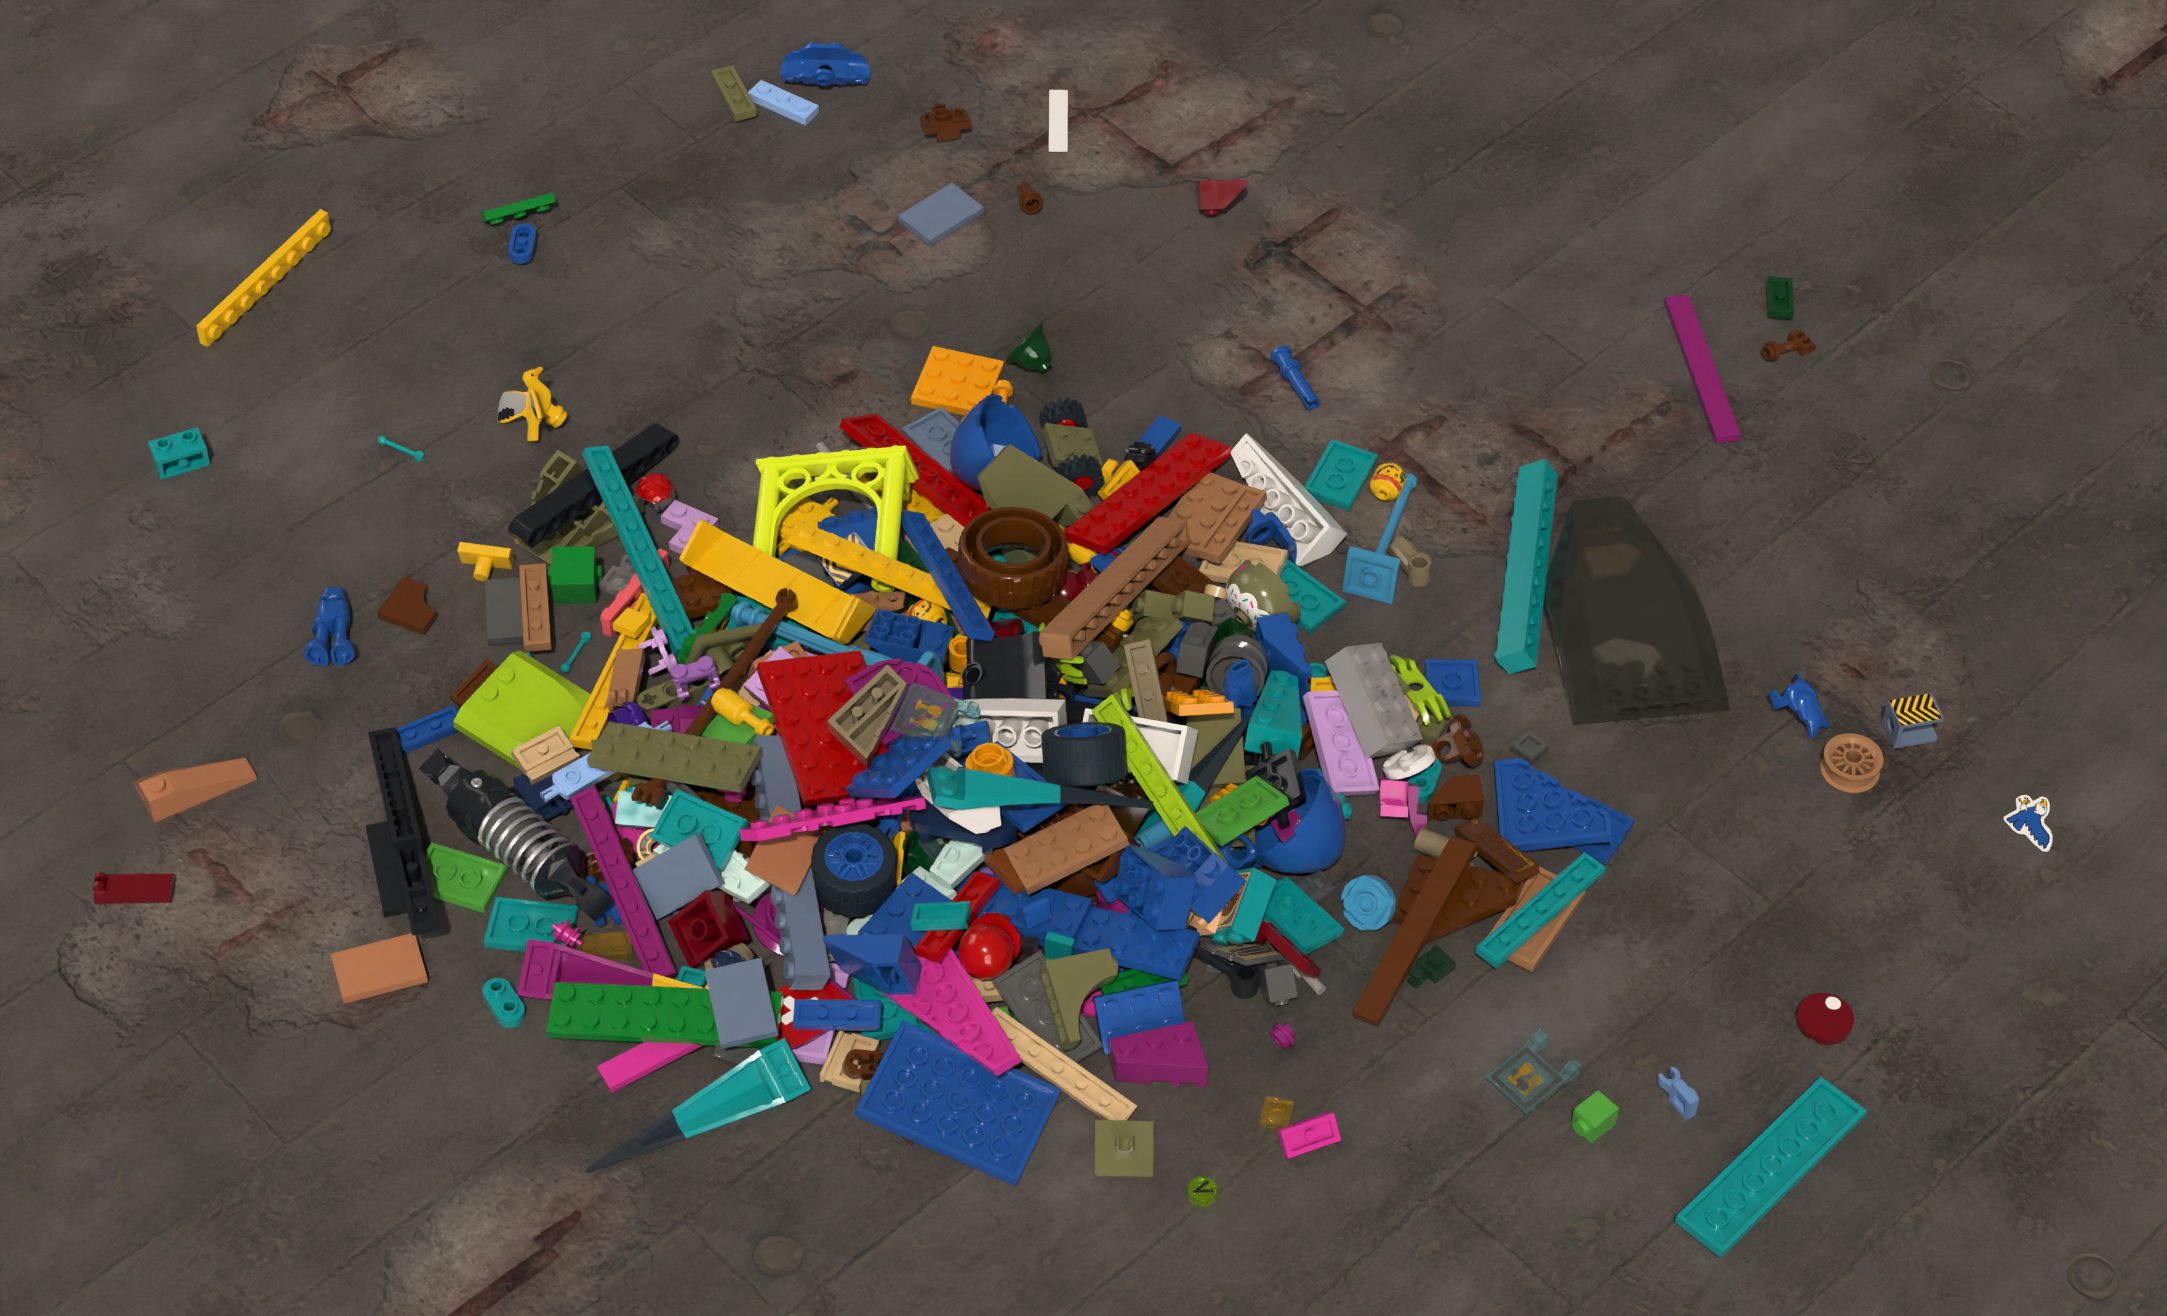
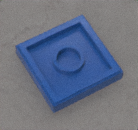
(1455, 681)

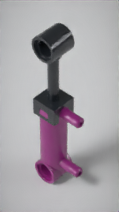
(1243, 978)

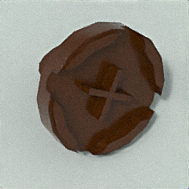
(1462, 742)

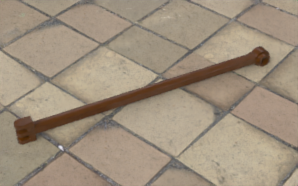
(785, 602)

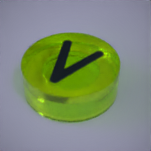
(1202, 1191)

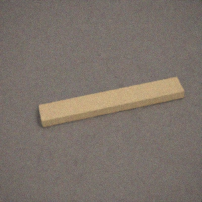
(1065, 1072)

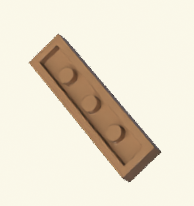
(1230, 524)
(535, 607)

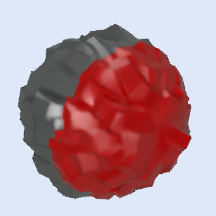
(655, 490)

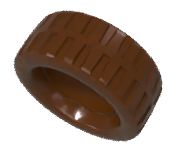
(1007, 583)

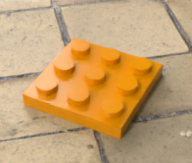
(955, 380)

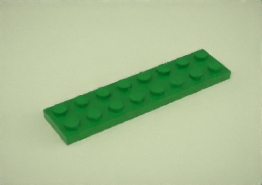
(640, 1014)

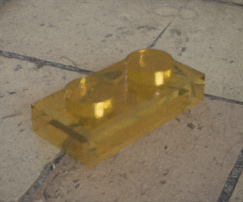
(611, 946)

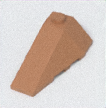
(184, 787)

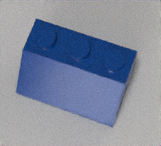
(857, 521)

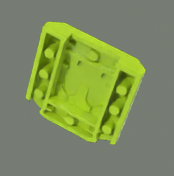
(519, 705)

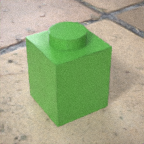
(1594, 1117)

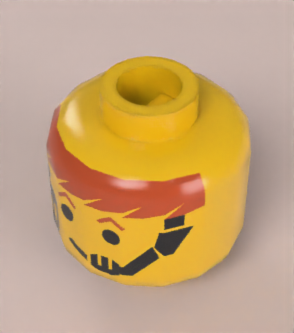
(1387, 481)
(928, 611)

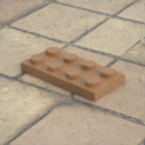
(1203, 506)
(1066, 847)
(1534, 950)

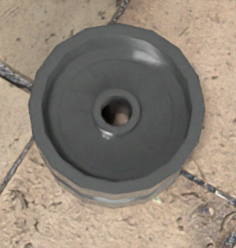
(1232, 650)

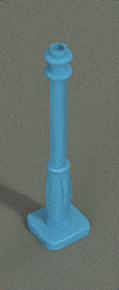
(744, 614)

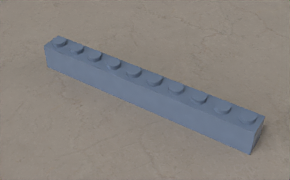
(796, 915)

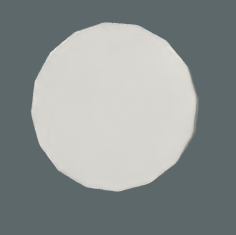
(1407, 764)

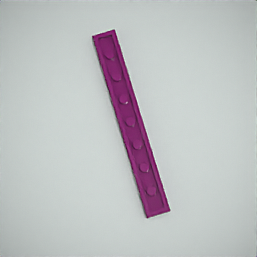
(1702, 369)
(622, 883)

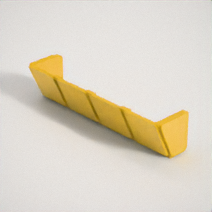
(762, 576)

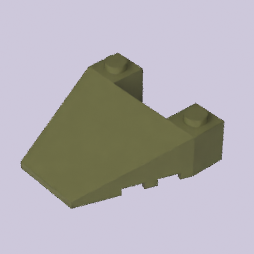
(1023, 482)
(588, 529)

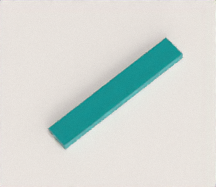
(1540, 910)

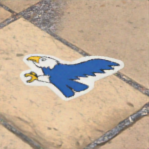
(2029, 820)

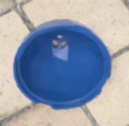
(984, 434)
(1317, 837)

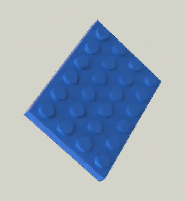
(956, 1105)

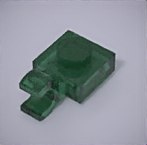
(1431, 965)

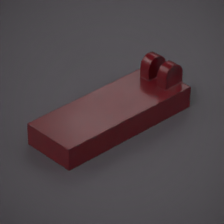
(133, 888)
(1270, 932)

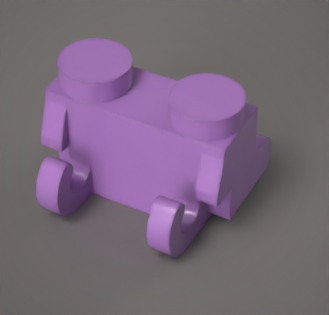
(692, 672)

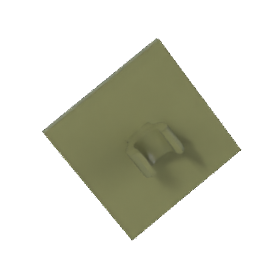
(1124, 1148)

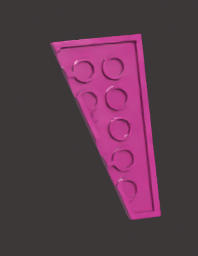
(846, 812)
(957, 1012)

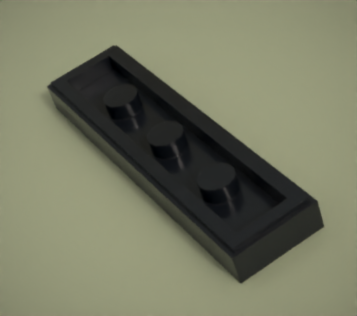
(385, 869)

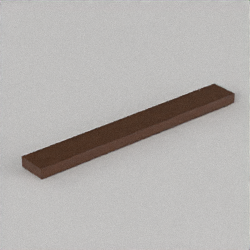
(1414, 931)

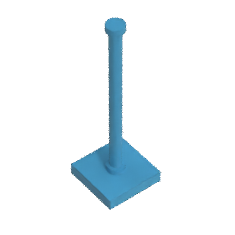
(1374, 573)

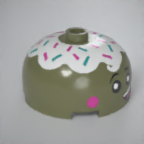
(1258, 593)

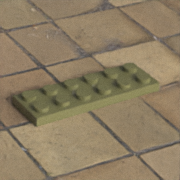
(675, 757)

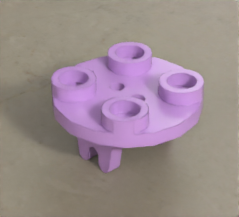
(659, 640)

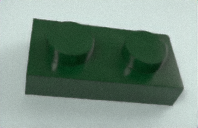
(1780, 297)

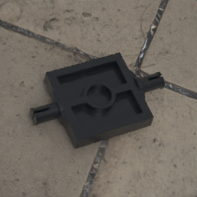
(1283, 774)

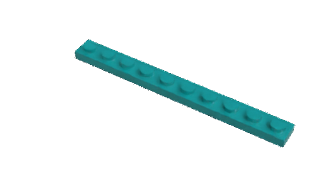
(638, 545)

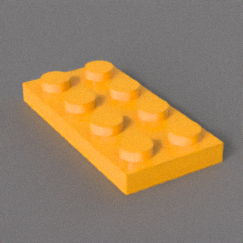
(1199, 703)

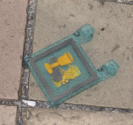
(931, 714)
(1528, 1078)

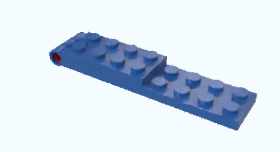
(1128, 937)

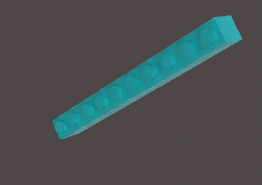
(1527, 567)

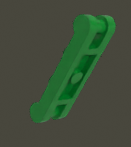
(712, 623)

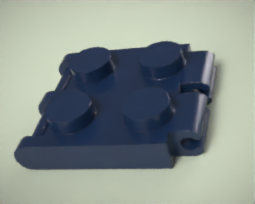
(532, 798)

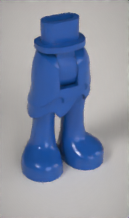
(330, 619)
(1240, 687)

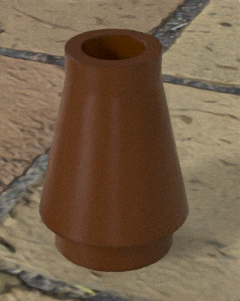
(1029, 199)

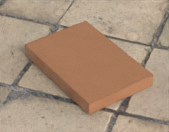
(784, 859)
(379, 968)

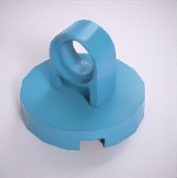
(1368, 902)

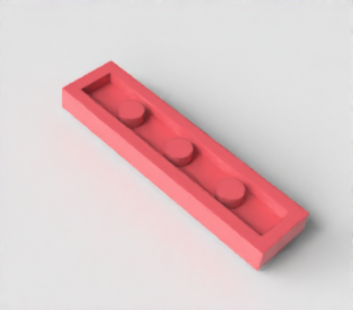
(626, 598)

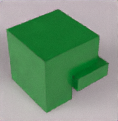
(574, 575)

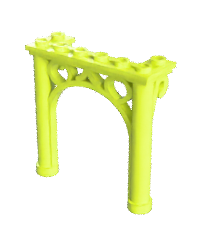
(778, 491)

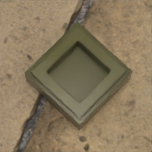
(1432, 731)

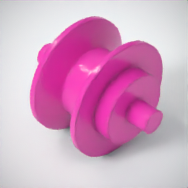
(567, 934)

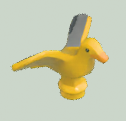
(531, 404)

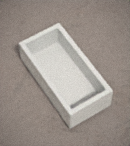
(1169, 741)

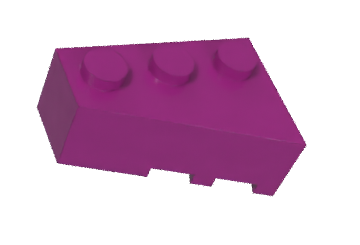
(1159, 1055)

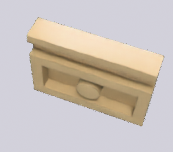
(545, 755)
(844, 1043)

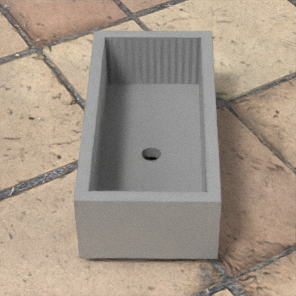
(1373, 700)

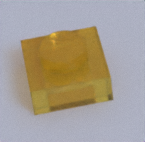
(1276, 1113)

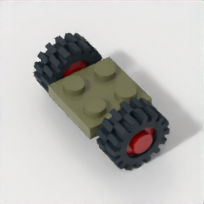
(1072, 444)

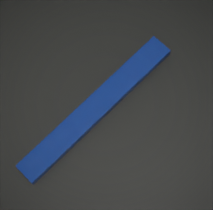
(946, 576)

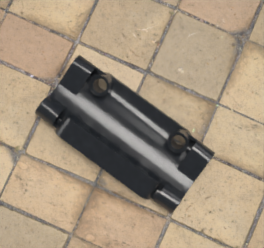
(1009, 670)

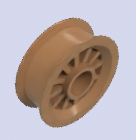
(1851, 763)

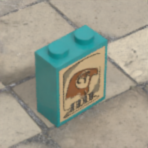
(1245, 910)

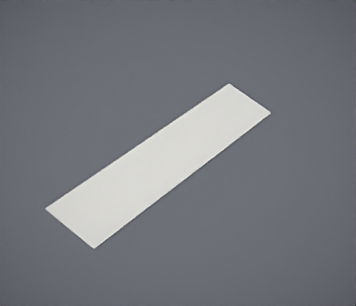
(1058, 120)

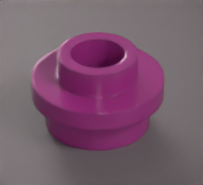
(1282, 1035)

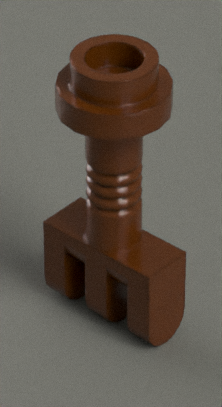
(1796, 340)

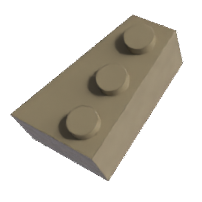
(868, 714)

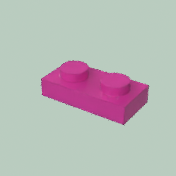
(1309, 1134)

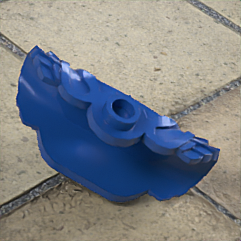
(806, 64)

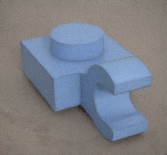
(1681, 1096)

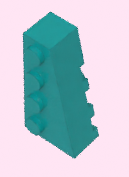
(1276, 715)

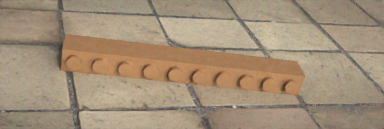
(1114, 588)

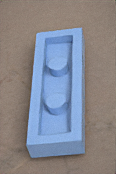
(783, 102)

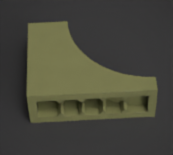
(1069, 982)

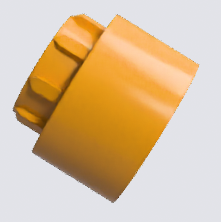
(991, 758)

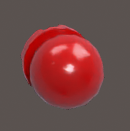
(989, 946)

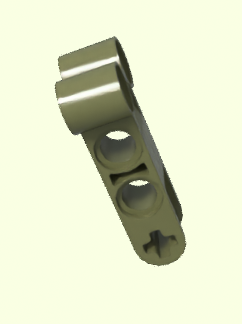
(666, 696)

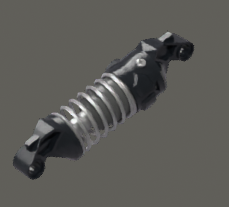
(497, 818)

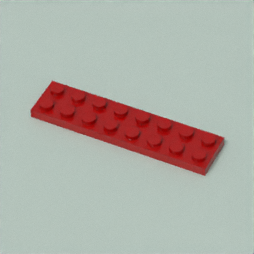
(934, 480)
(1147, 493)

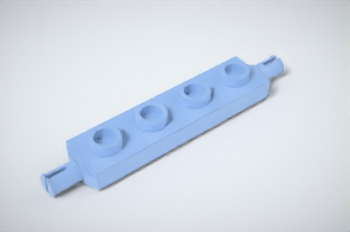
(580, 776)

